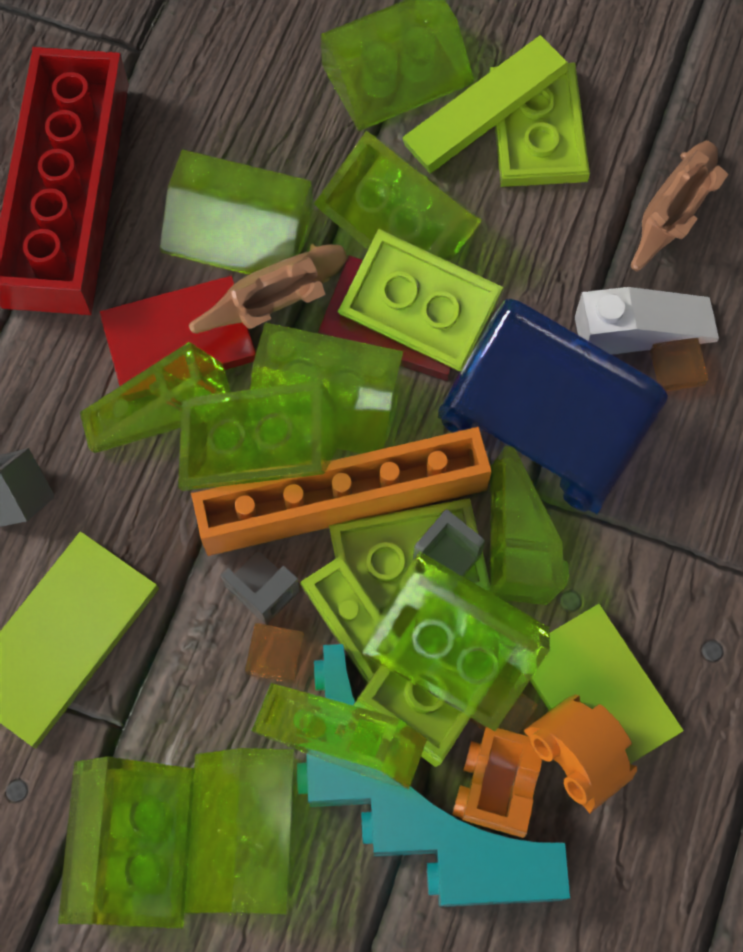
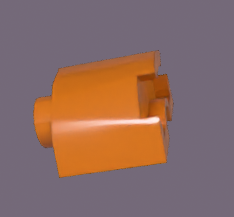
(587, 747)
(501, 782)

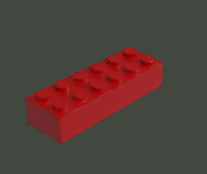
(61, 180)

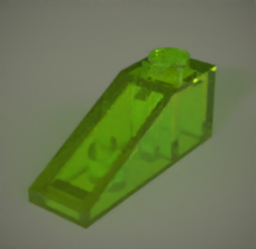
(152, 399)
(524, 541)
(341, 734)

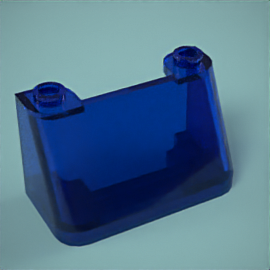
(555, 402)

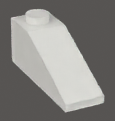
(638, 318)

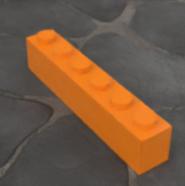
(347, 491)

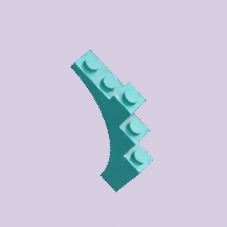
(469, 863)

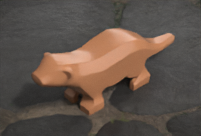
(674, 205)
(274, 288)

